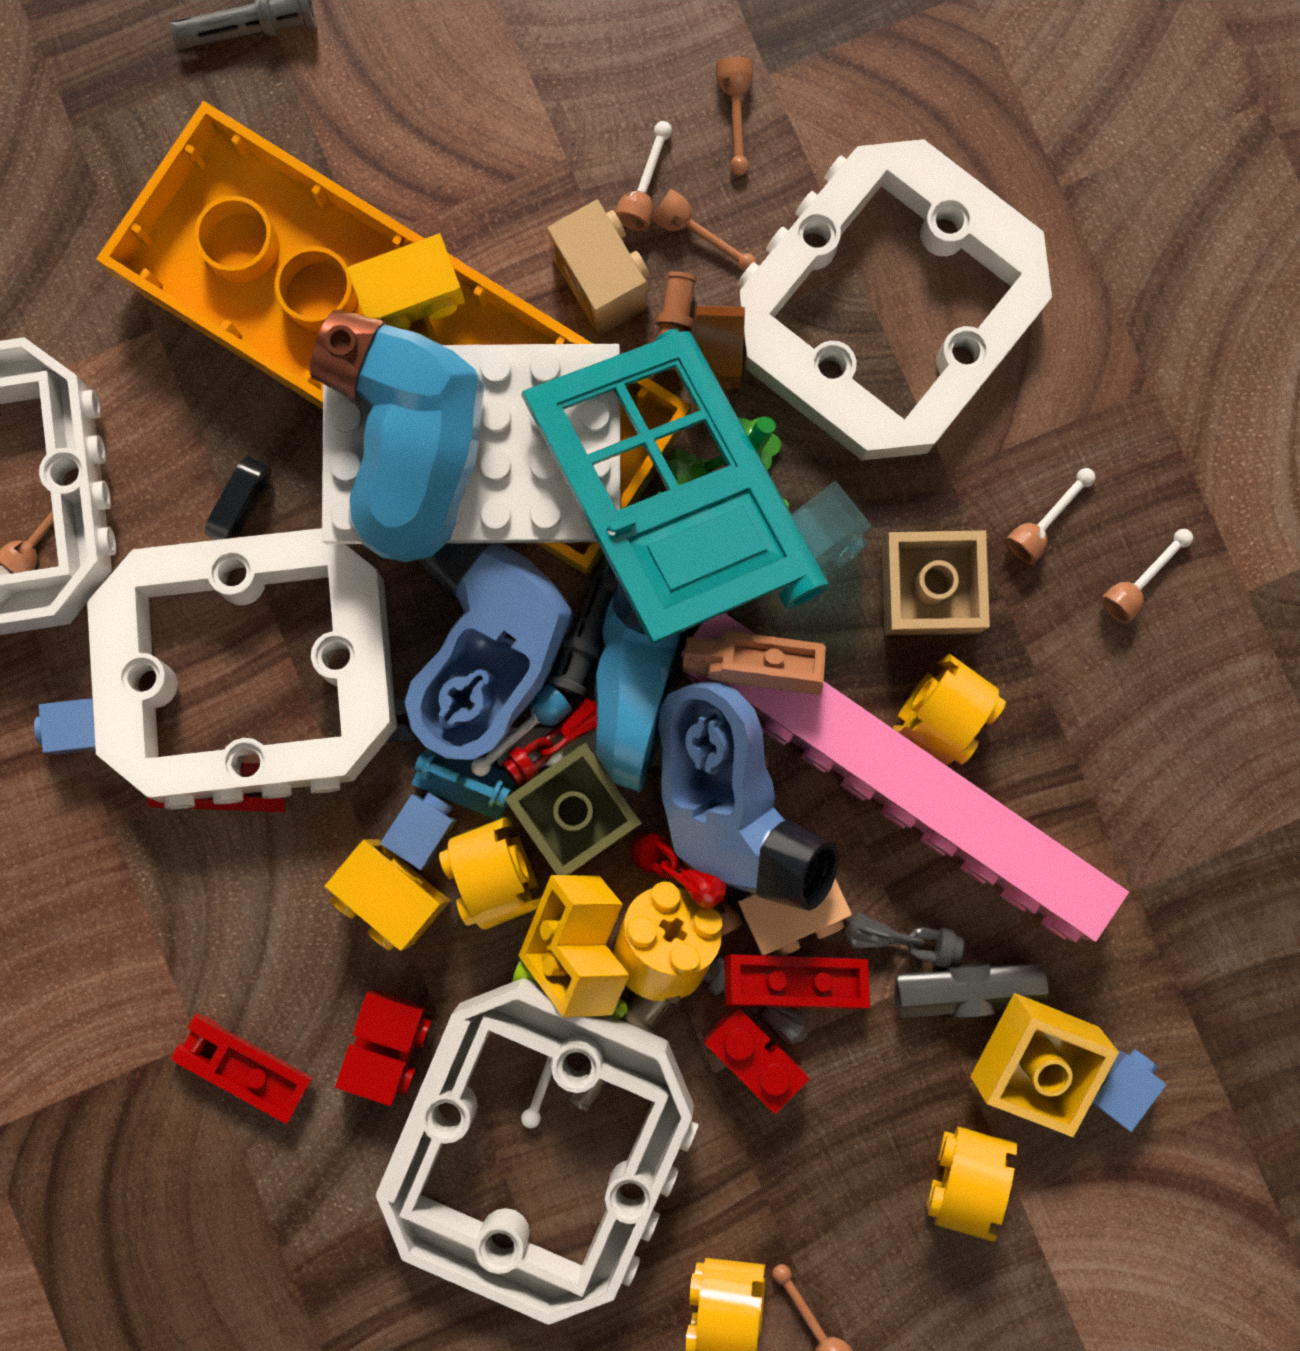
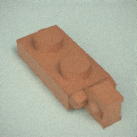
(758, 661)

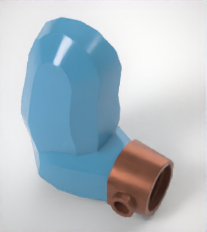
(416, 437)

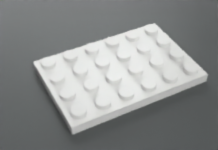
(515, 481)

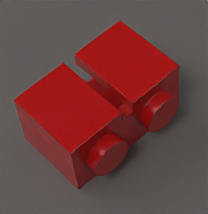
(740, 1046)
(383, 1047)

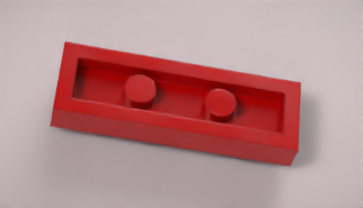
(796, 982)

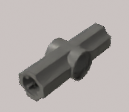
(968, 989)

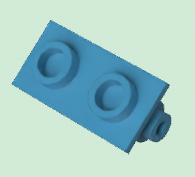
(457, 783)

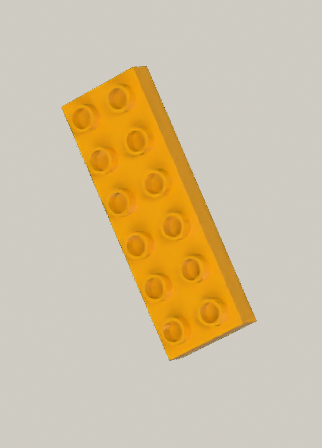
(259, 260)

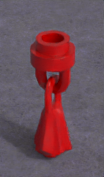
(574, 726)
(651, 855)

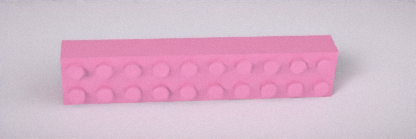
(934, 799)

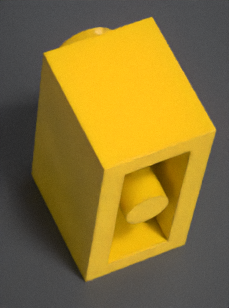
(408, 284)

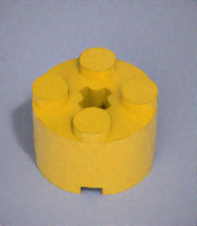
(949, 711)
(490, 875)
(667, 942)
(973, 1183)
(728, 1306)

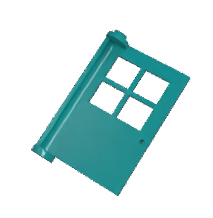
(698, 542)

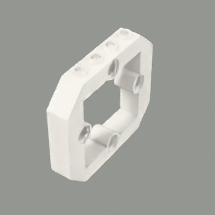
(935, 191)
(82, 537)
(123, 653)
(462, 1246)

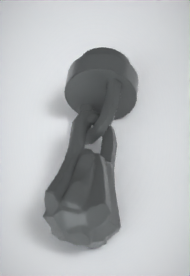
(867, 932)
(785, 1023)

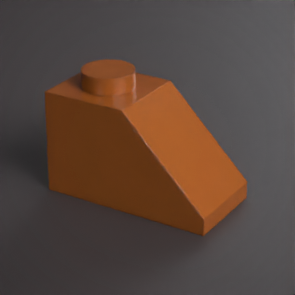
(721, 339)

